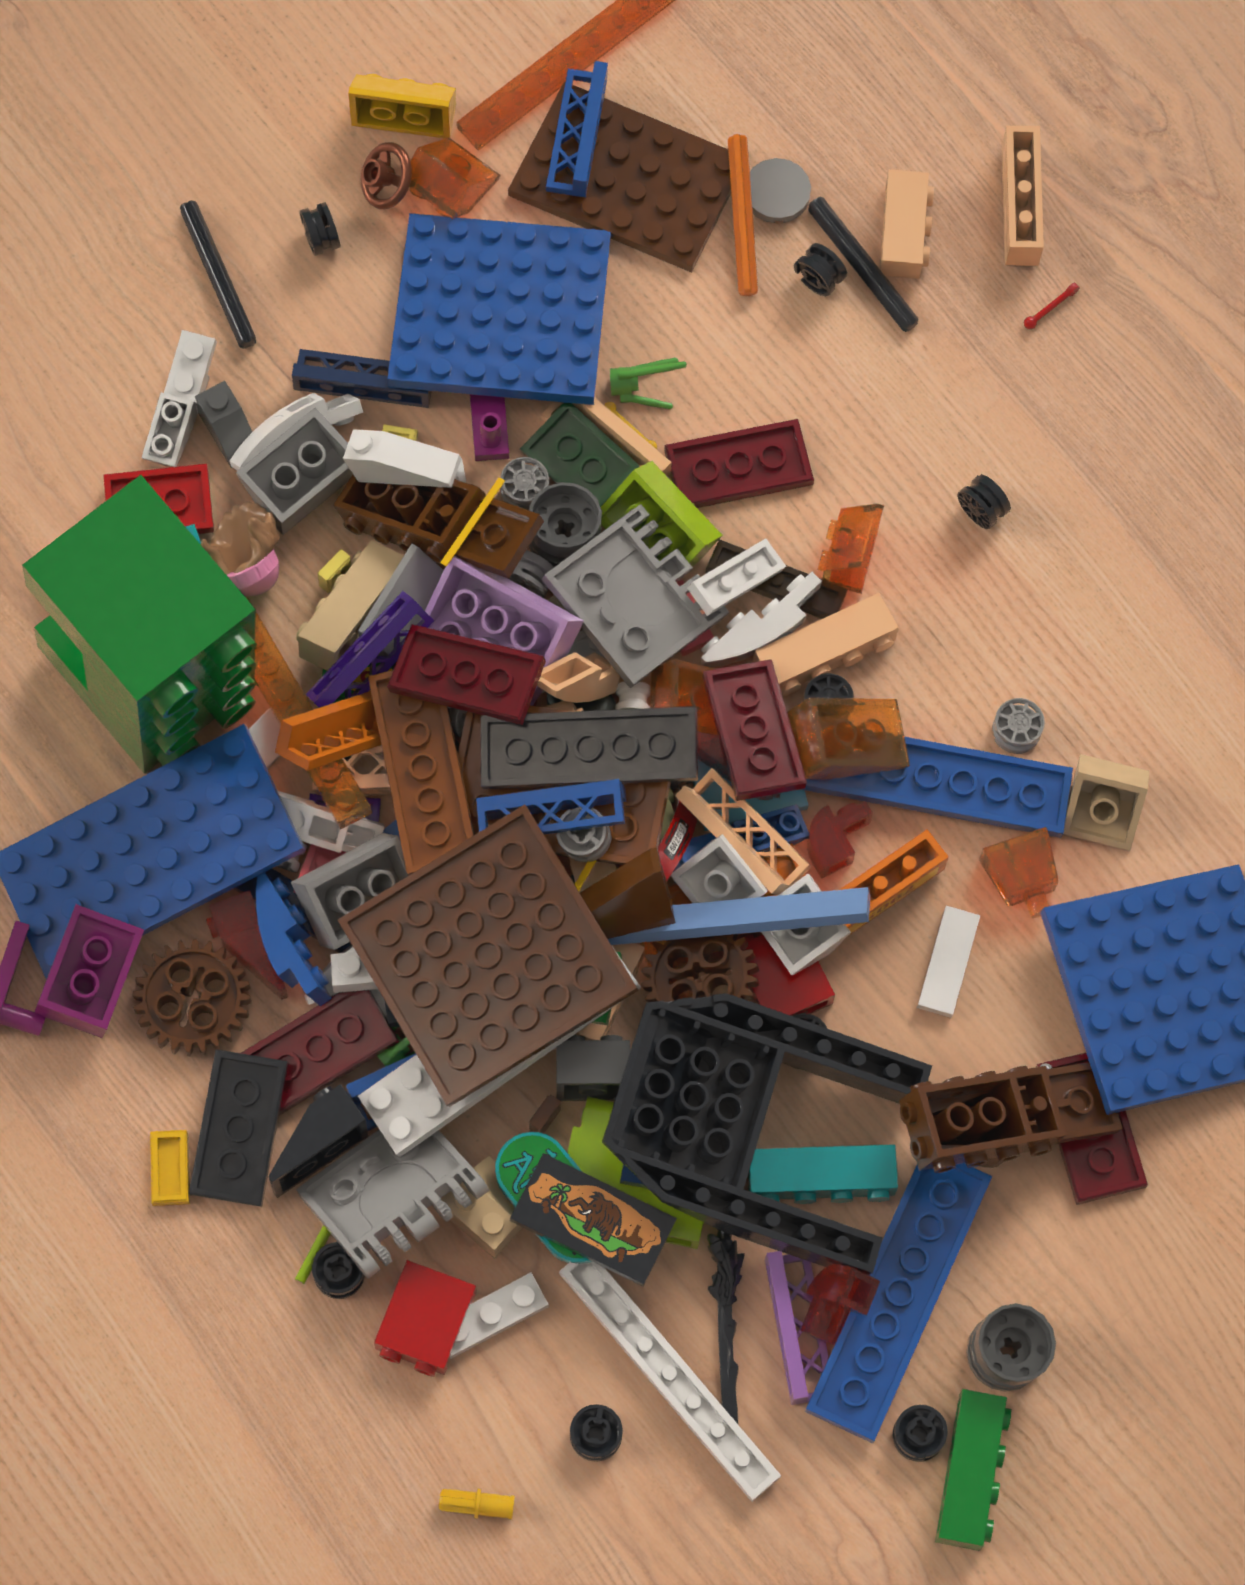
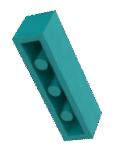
(825, 1173)

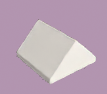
(717, 875)
(805, 946)

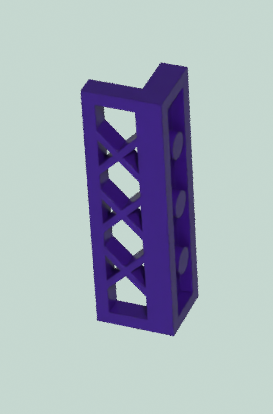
(366, 650)

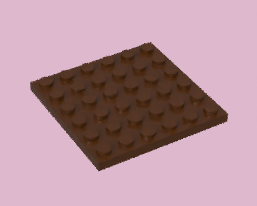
(487, 955)

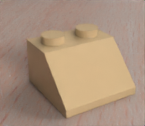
(1105, 802)
(489, 1216)

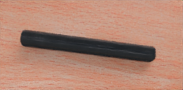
(863, 264)
(218, 274)

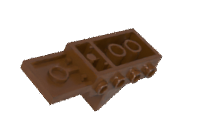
(436, 517)
(1003, 1115)

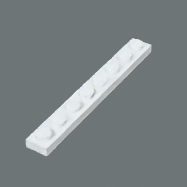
(672, 1377)

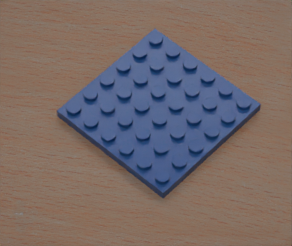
(500, 309)
(1157, 985)

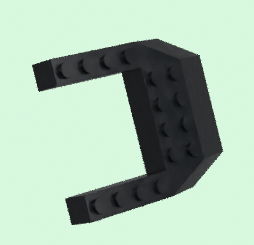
(699, 1103)

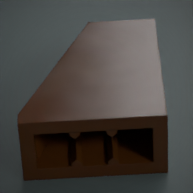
(632, 897)

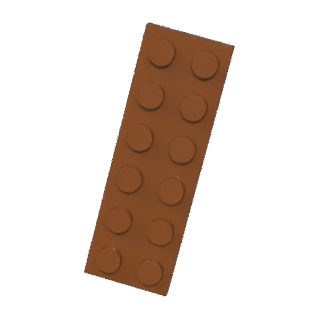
(421, 774)

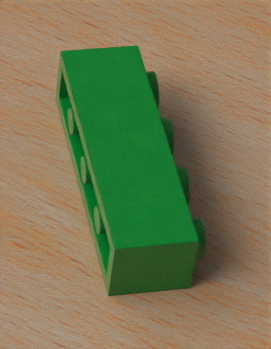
(971, 1470)

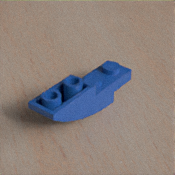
(786, 821)
(283, 939)

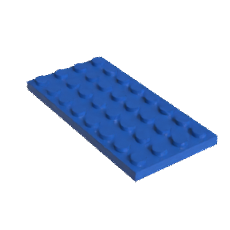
(154, 845)

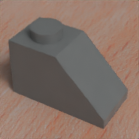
(223, 418)

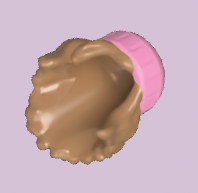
(245, 548)

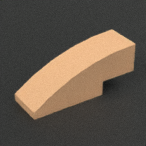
(579, 678)

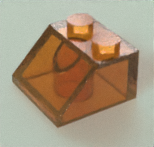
(450, 177)
(851, 546)

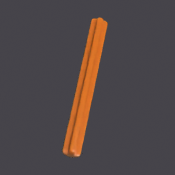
(742, 215)

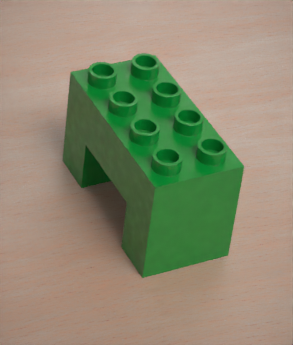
(145, 626)

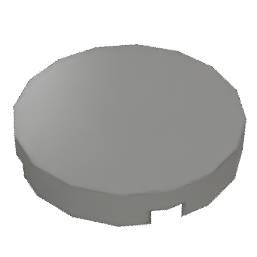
(779, 190)

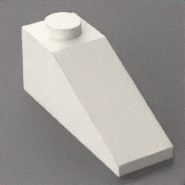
(399, 460)

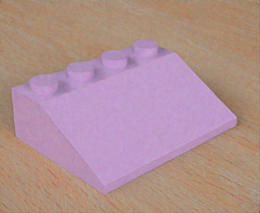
(500, 613)

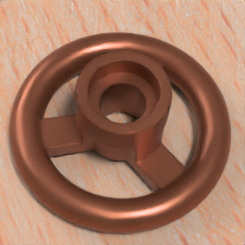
(379, 173)

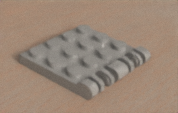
(631, 597)
(377, 1192)

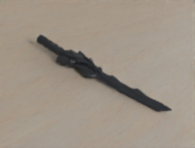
(723, 1290)

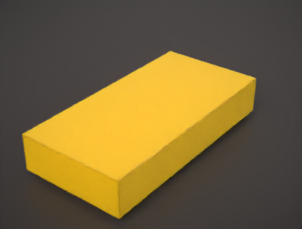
(169, 1167)

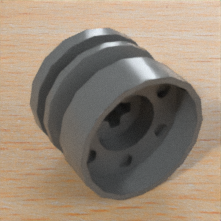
(570, 521)
(1016, 1327)

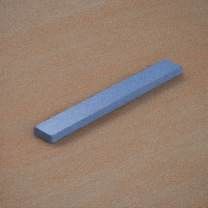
(759, 915)

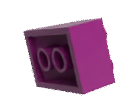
(89, 971)

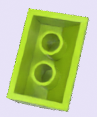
(668, 507)

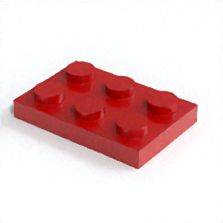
(181, 488)

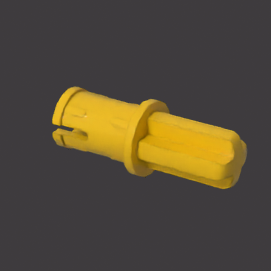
(476, 1503)

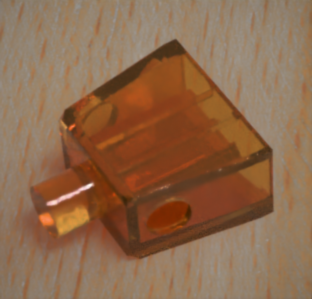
(1022, 869)

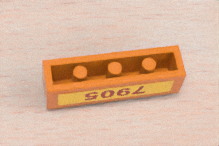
(900, 874)

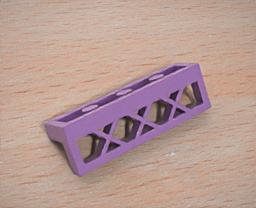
(786, 1324)

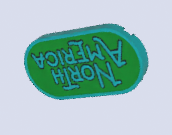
(515, 1167)

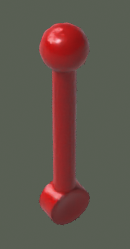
(1031, 321)

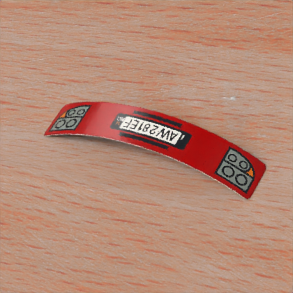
(676, 838)

